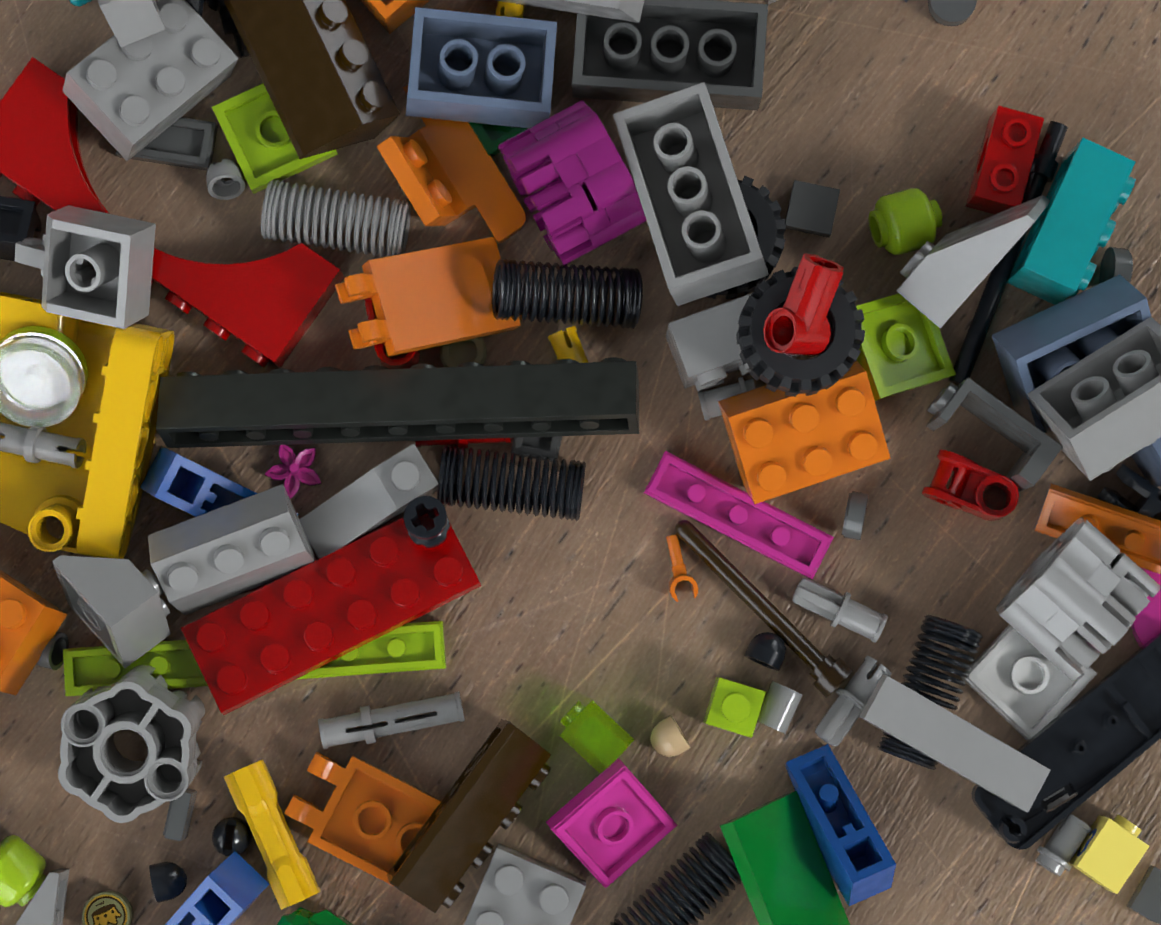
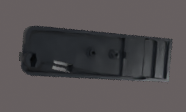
(1085, 747)

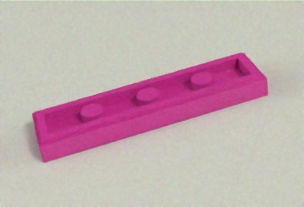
(737, 517)

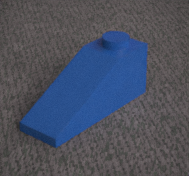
(190, 484)
(841, 826)
(222, 895)

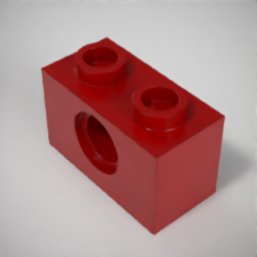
(1004, 160)

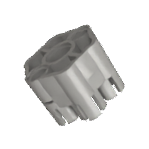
(1077, 598)
(101, 774)

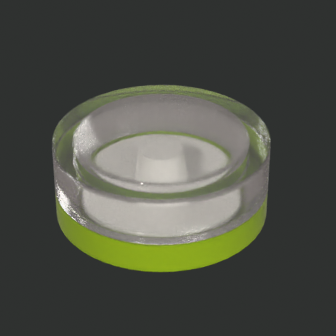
(40, 376)

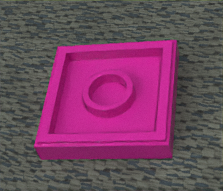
(611, 823)

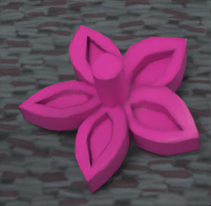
(294, 469)

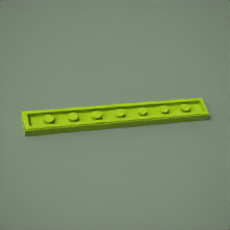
(401, 650)

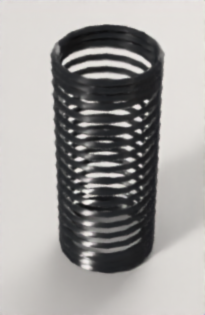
(509, 294)
(451, 484)
(947, 633)
(724, 867)

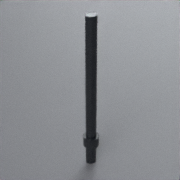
(1041, 172)

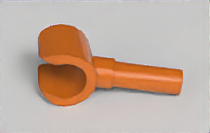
(678, 567)

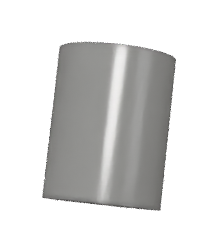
(779, 707)

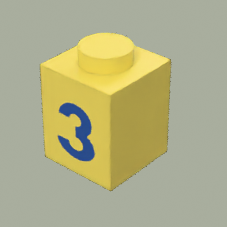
(1110, 852)

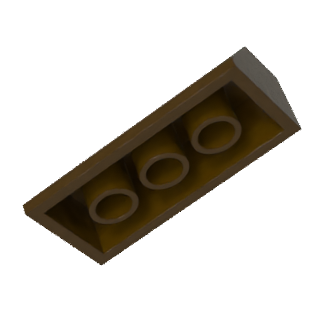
(315, 71)
(469, 816)

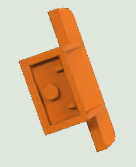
(450, 174)

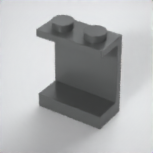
(1037, 446)

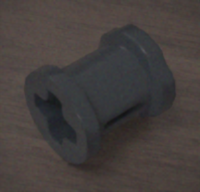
(435, 511)

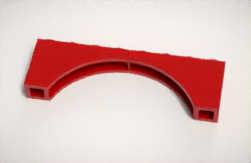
(257, 301)

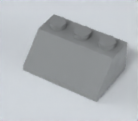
(229, 550)

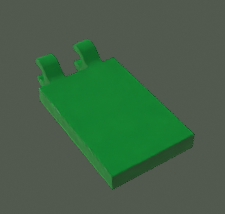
(783, 865)

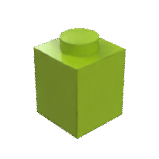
(734, 707)

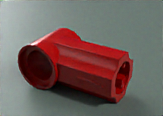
(802, 322)

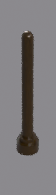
(825, 670)

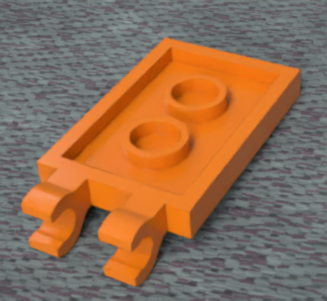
(427, 297)
(367, 815)

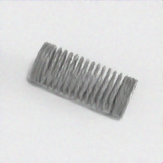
(290, 204)

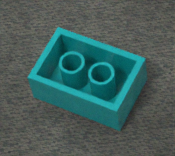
(1074, 223)

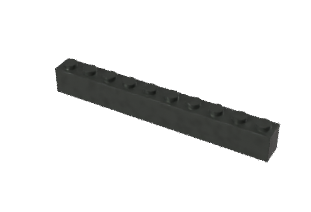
(399, 404)

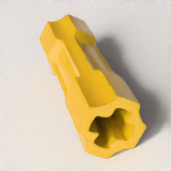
(258, 802)

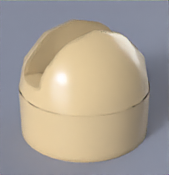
(668, 738)

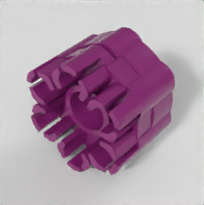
(581, 178)

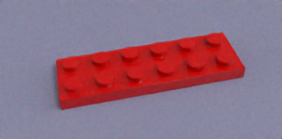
(325, 611)

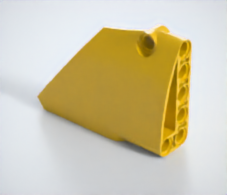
(119, 428)

